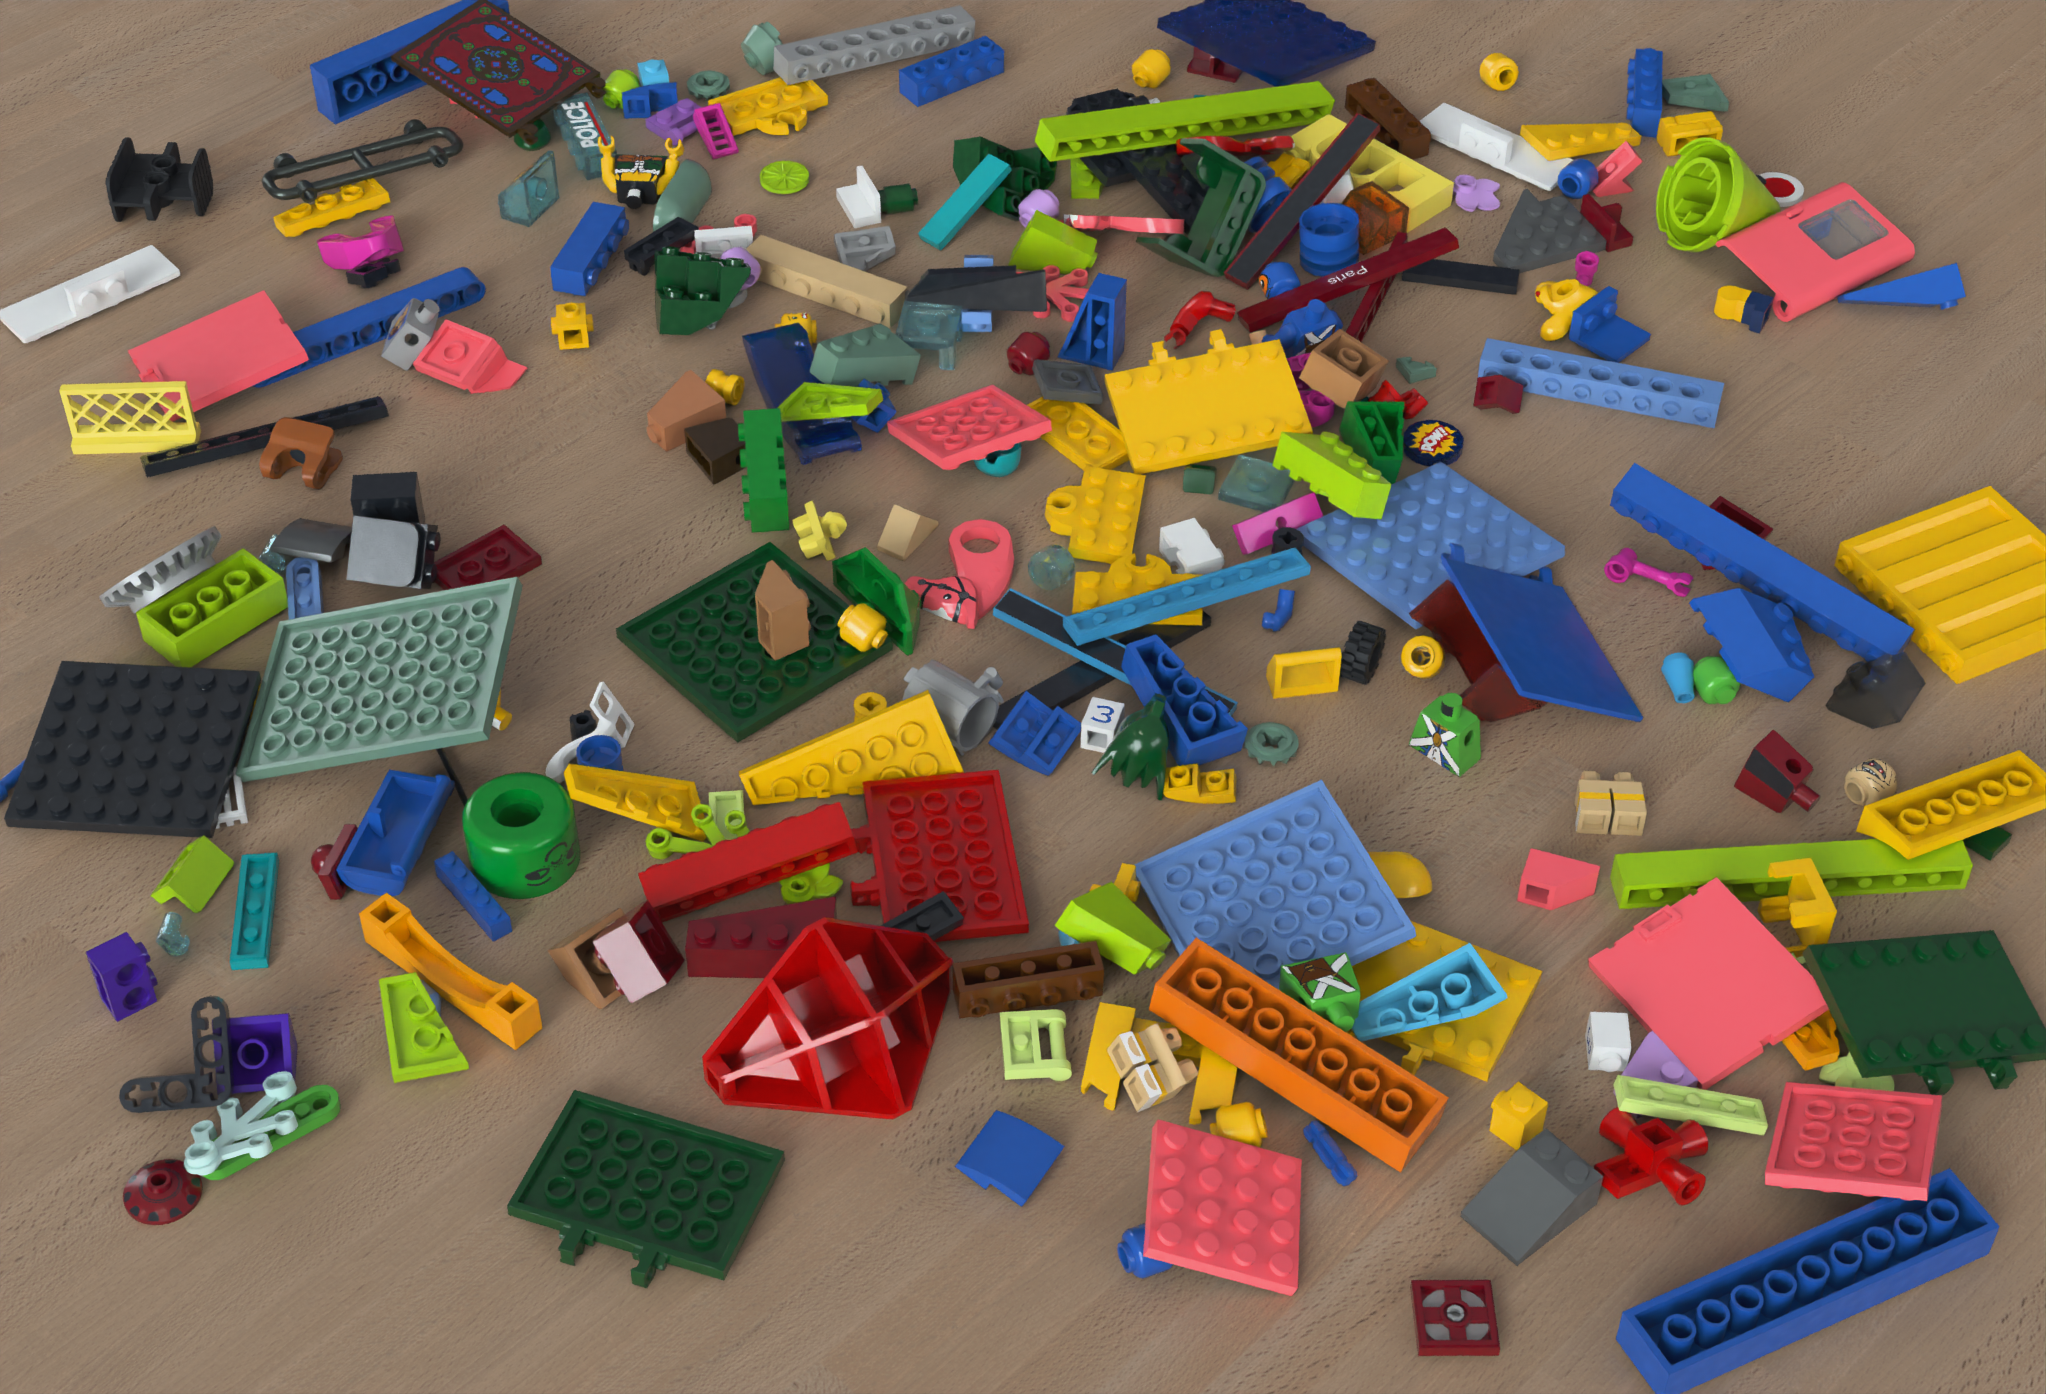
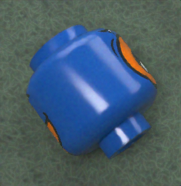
(1278, 278)

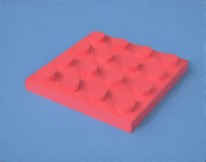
(969, 427)
(1855, 1141)
(1223, 1208)

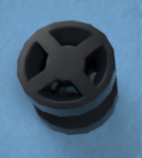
(1287, 538)

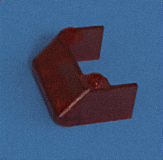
(1453, 626)

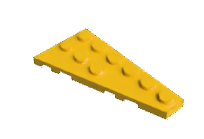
(886, 745)

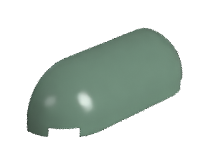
(683, 195)

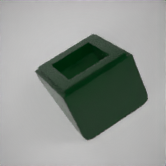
(1199, 478)

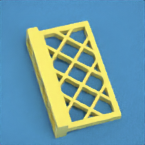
(133, 435)

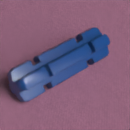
(1330, 1153)

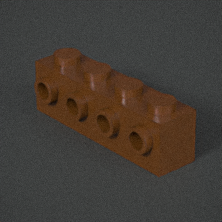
(1398, 126)
(1027, 979)

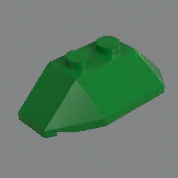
(868, 581)

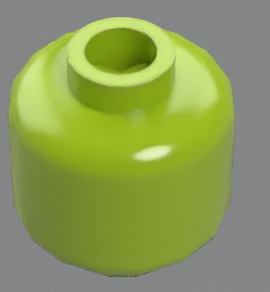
(617, 83)

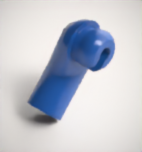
(1283, 611)

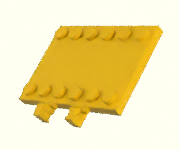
(1205, 404)
(1463, 1044)

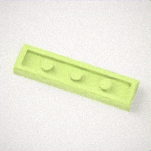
(1690, 1103)

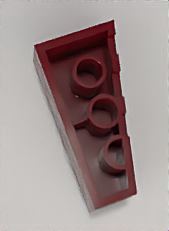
(749, 941)

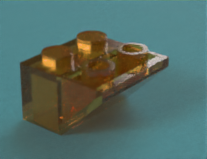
(1379, 216)

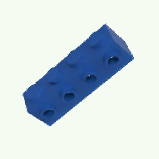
(951, 71)
(1645, 91)
(589, 248)

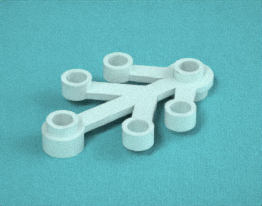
(205, 1155)

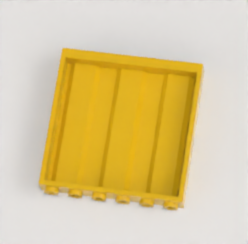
(1961, 578)

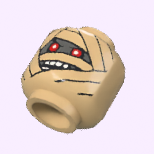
(1870, 782)

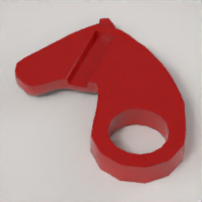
(1249, 147)

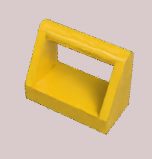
(1304, 672)

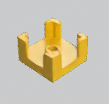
(1806, 904)

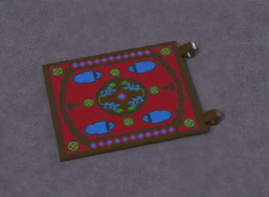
(498, 68)

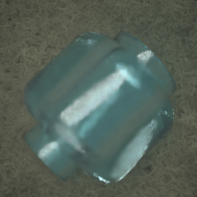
(1051, 567)

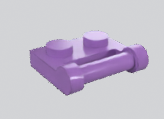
(675, 121)

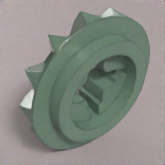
(714, 82)
(1274, 734)

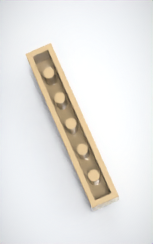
(828, 281)

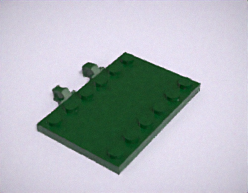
(1929, 1006)
(645, 1187)

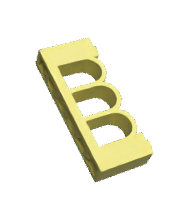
(1423, 191)

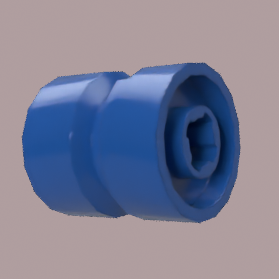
(600, 752)

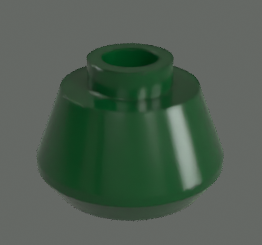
(543, 135)

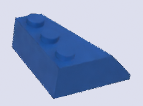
(1757, 641)

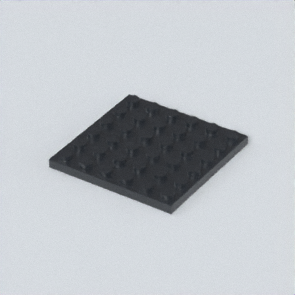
(134, 749)

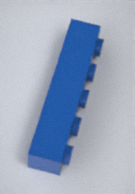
(473, 896)

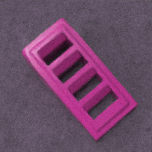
(715, 112)

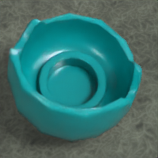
(1000, 462)

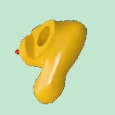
(1561, 300)

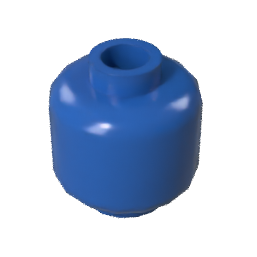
(1578, 178)
(1131, 1254)

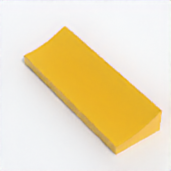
(1957, 805)

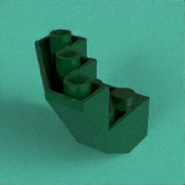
(1029, 172)
(694, 289)

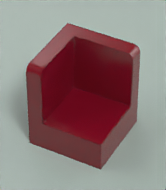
(1498, 392)

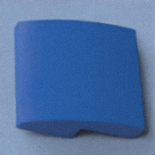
(1036, 734)
(1009, 1156)

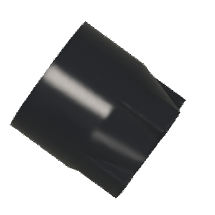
(582, 724)

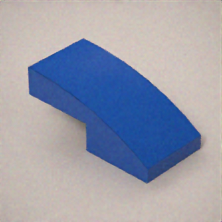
(648, 99)

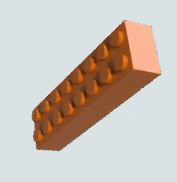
(1298, 1054)

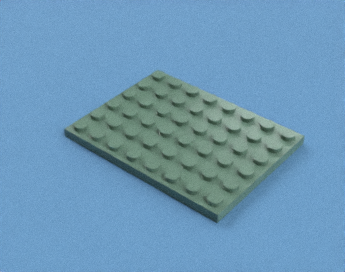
(381, 680)

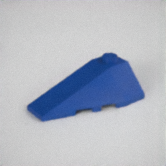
(1925, 289)

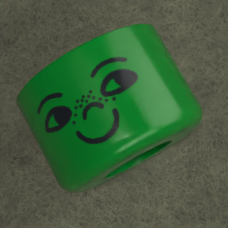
(521, 835)

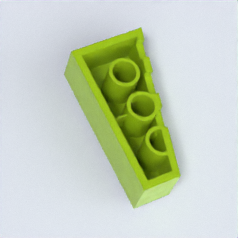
(1334, 472)

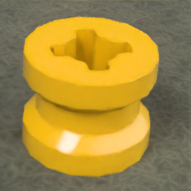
(868, 704)

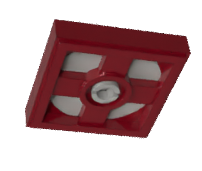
(1454, 1318)

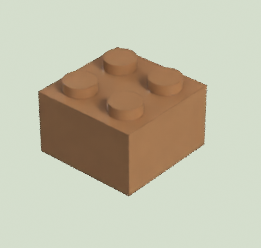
(1343, 369)

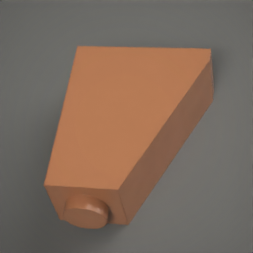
(683, 406)

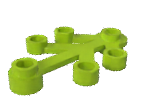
(712, 832)

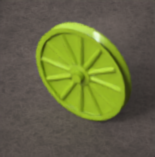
(784, 177)

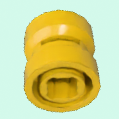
(728, 387)

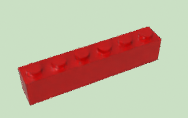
(748, 862)

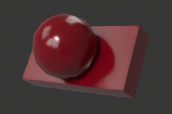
(327, 858)

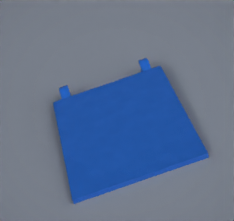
(1540, 638)

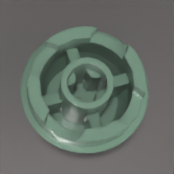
(759, 47)

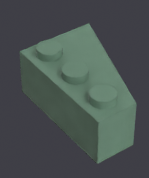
(865, 354)

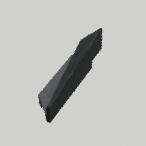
(982, 288)

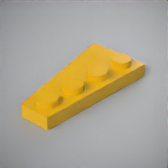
(641, 797)

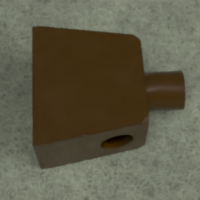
(715, 448)

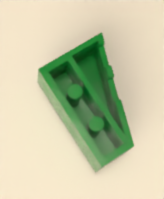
(1375, 434)

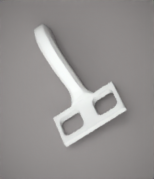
(606, 726)

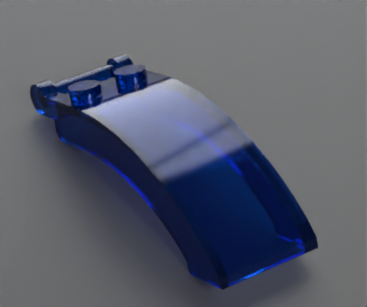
(780, 365)

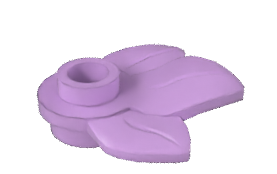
(1475, 193)

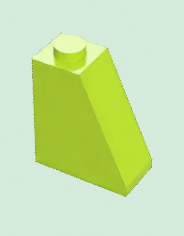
(1052, 243)
(1118, 928)

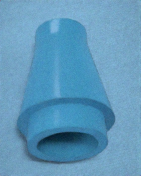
(1679, 675)

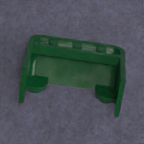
(1223, 216)

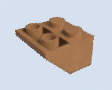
(781, 613)

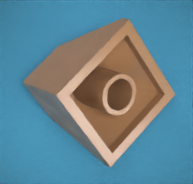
(580, 965)

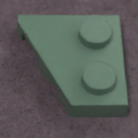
(1695, 92)

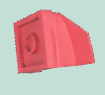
(467, 360)

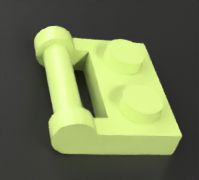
(1022, 1045)

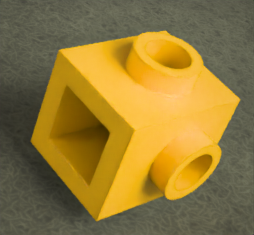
(572, 325)

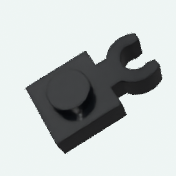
(370, 274)

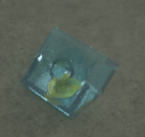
(530, 192)

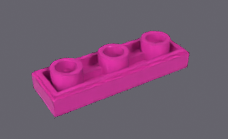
(1258, 530)

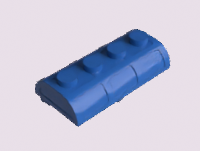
(394, 832)

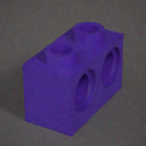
(123, 976)

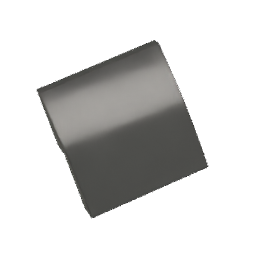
(313, 540)

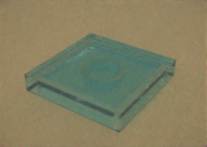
(1255, 484)

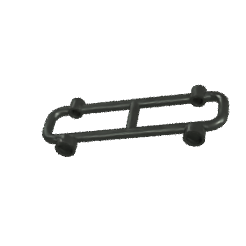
(415, 133)

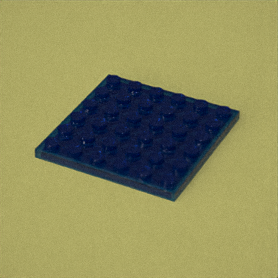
(1267, 37)

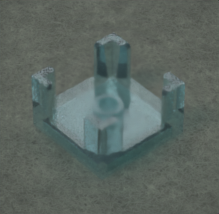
(932, 328)

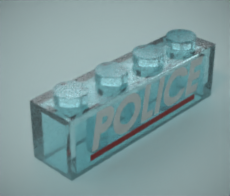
(581, 129)

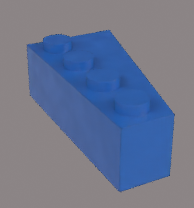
(1196, 722)

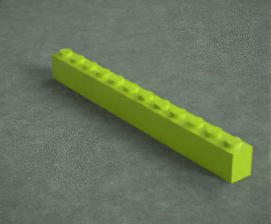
(1171, 120)

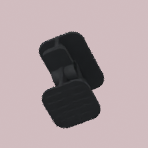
(157, 180)

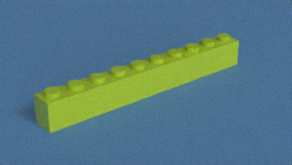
(1844, 867)

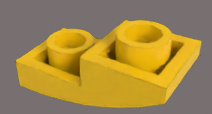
(1189, 785)

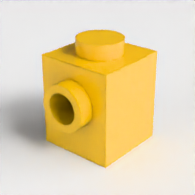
(1517, 1115)

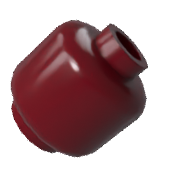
(1025, 350)

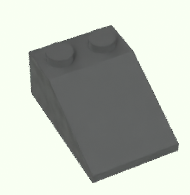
(1533, 1197)

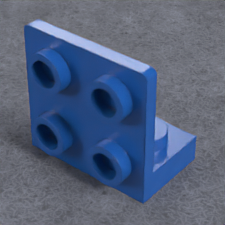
(1603, 332)

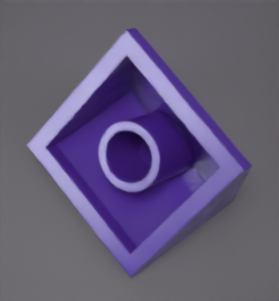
(259, 1049)

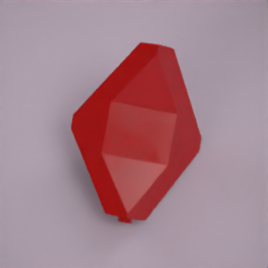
(836, 1024)

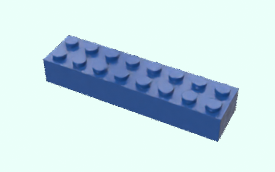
(366, 74)

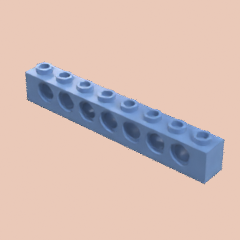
(1604, 382)

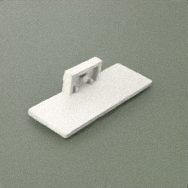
(1493, 145)
(88, 294)

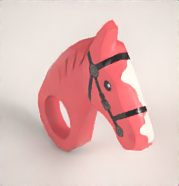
(1131, 224)
(979, 578)

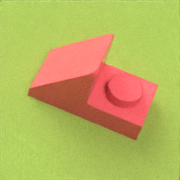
(1615, 169)

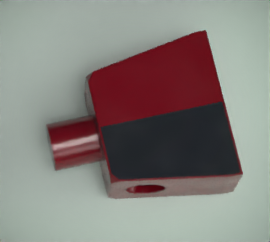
(1777, 775)

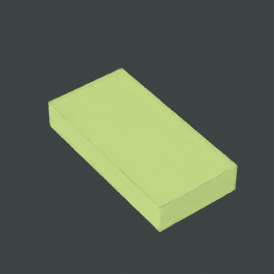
(723, 803)

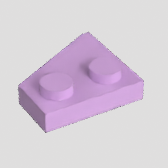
(1658, 1063)

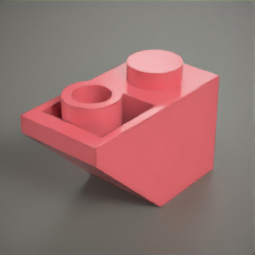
(1556, 880)

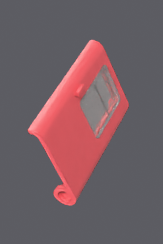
(1820, 249)

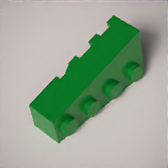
(765, 470)

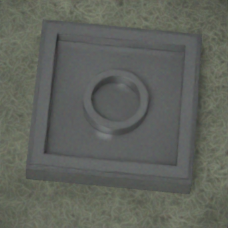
(1067, 382)

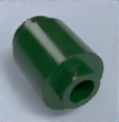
(898, 198)

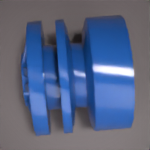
(1274, 193)
(1328, 238)

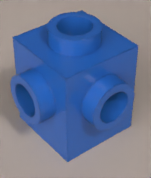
(881, 414)

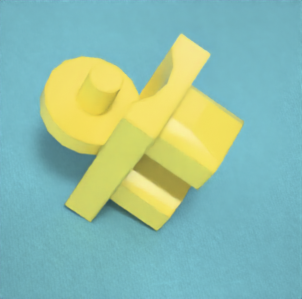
(817, 530)

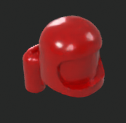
(1412, 399)

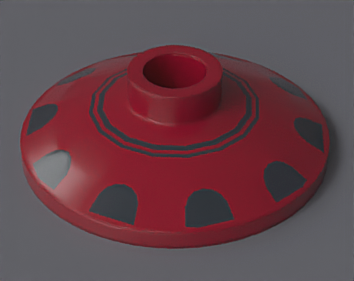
(163, 1203)

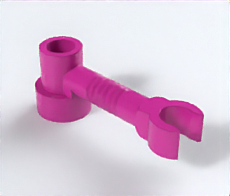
(1586, 266)
(1626, 563)

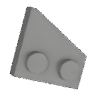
(864, 247)

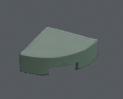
(1415, 371)

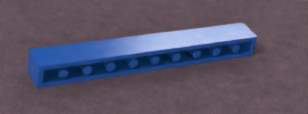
(1759, 565)

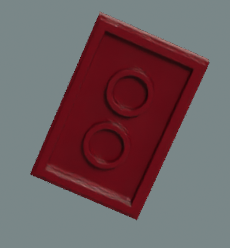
(487, 559)

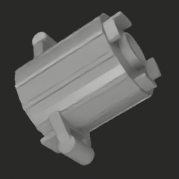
(963, 706)

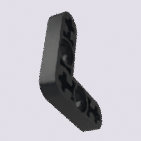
(196, 1081)

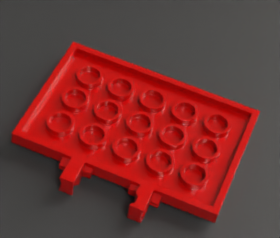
(939, 838)

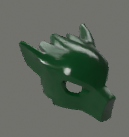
(1140, 747)

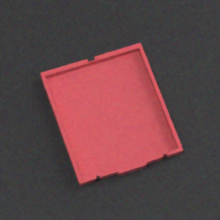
(221, 352)
(1710, 982)

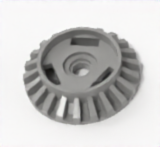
(164, 573)

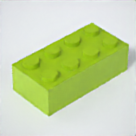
(212, 609)

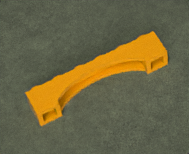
(499, 1008)

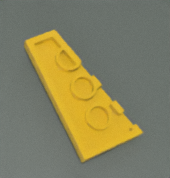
(1572, 140)
(332, 207)

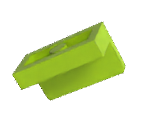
(194, 875)

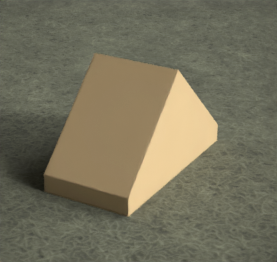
(904, 532)

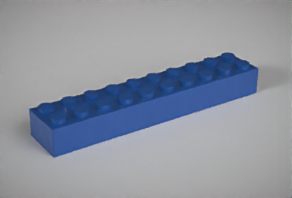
(1804, 1285)

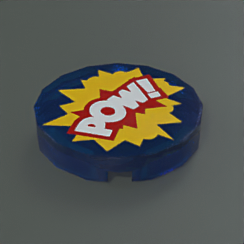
(1432, 442)

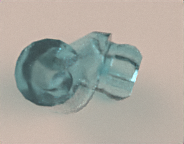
(272, 560)
(170, 938)

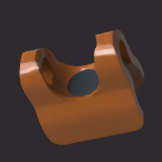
(300, 444)

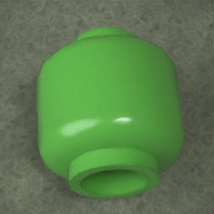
(1715, 680)

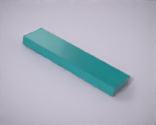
(964, 202)
(254, 911)

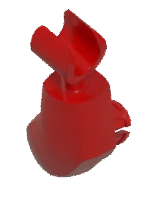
(1196, 309)

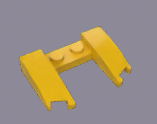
(1215, 1075)

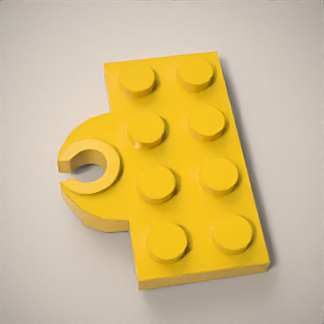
(771, 106)
(1098, 514)
(1128, 580)

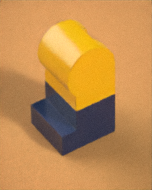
(1743, 306)

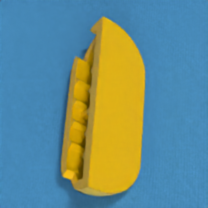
(1403, 873)

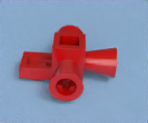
(1652, 1156)

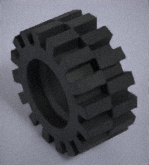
(1362, 652)

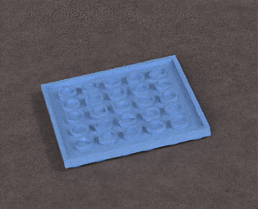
(1401, 553)
(1277, 888)

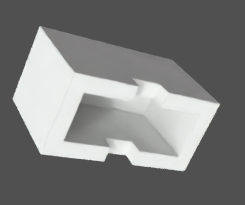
(1190, 548)

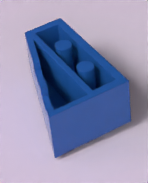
(1099, 326)

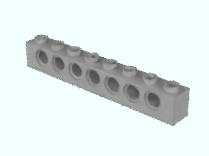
(873, 45)

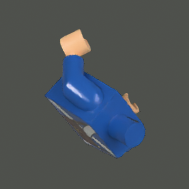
(1303, 329)

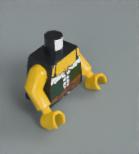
(638, 177)

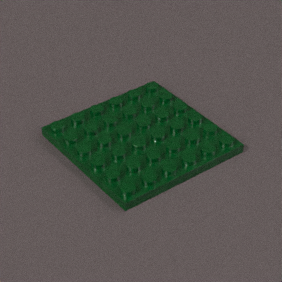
(712, 652)

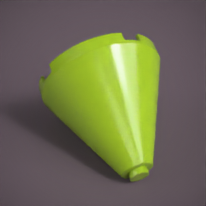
(1709, 196)

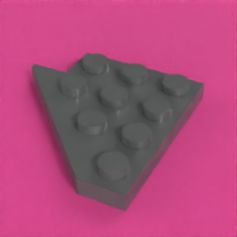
(1545, 234)

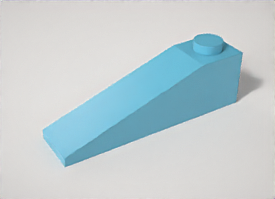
(1436, 994)

